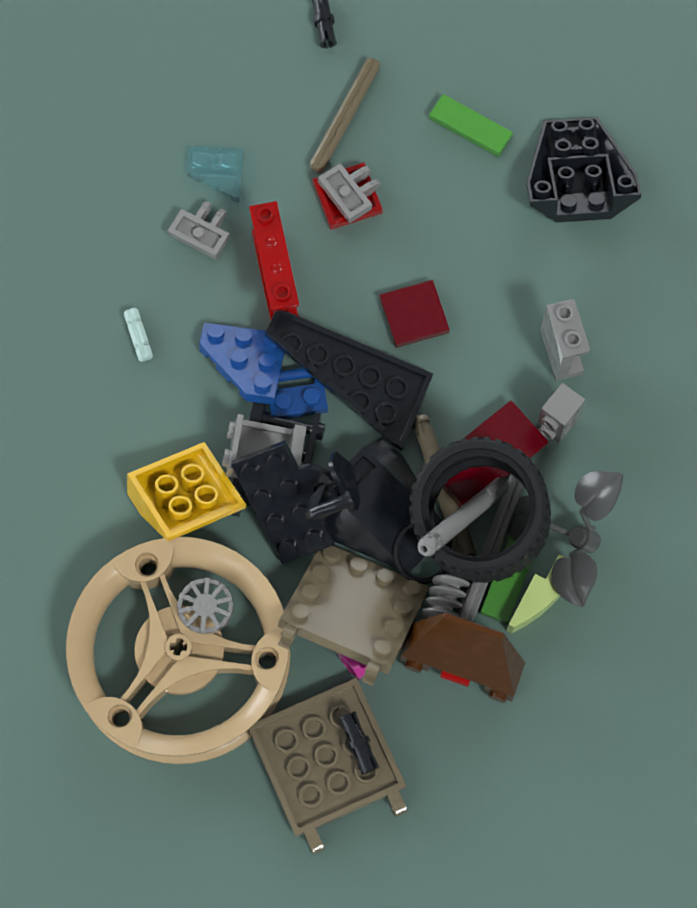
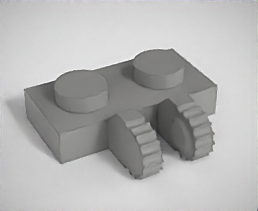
(345, 192)
(198, 233)

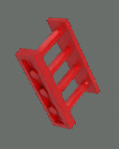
(273, 259)

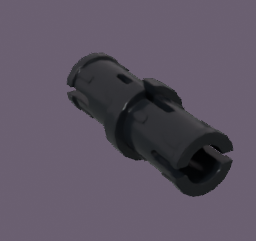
(324, 22)
(358, 743)

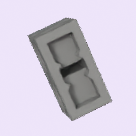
(560, 413)

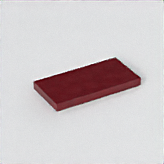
(506, 425)

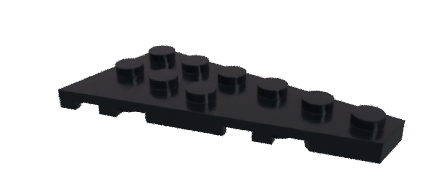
(368, 381)

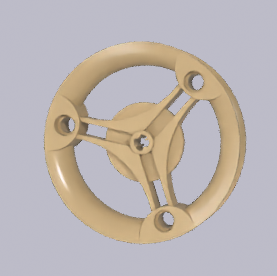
(165, 632)

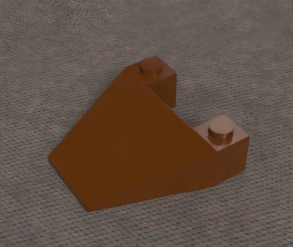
(466, 652)

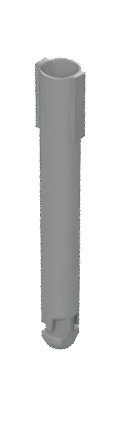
(463, 516)

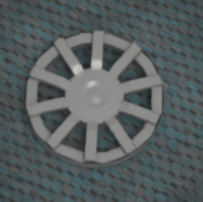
(205, 606)

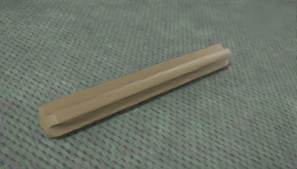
(344, 115)

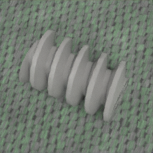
(444, 595)

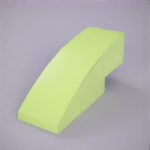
(536, 600)

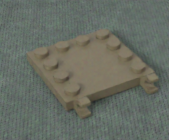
(353, 609)
(314, 768)

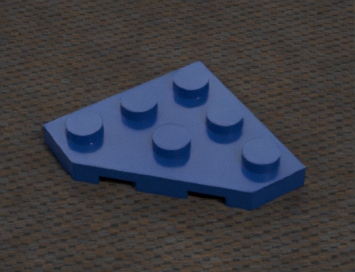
(244, 359)

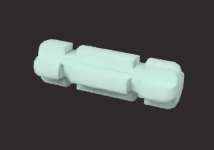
(138, 334)

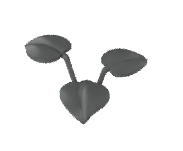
(576, 575)

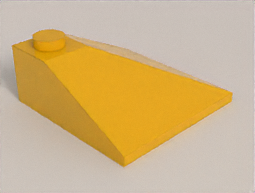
(183, 492)

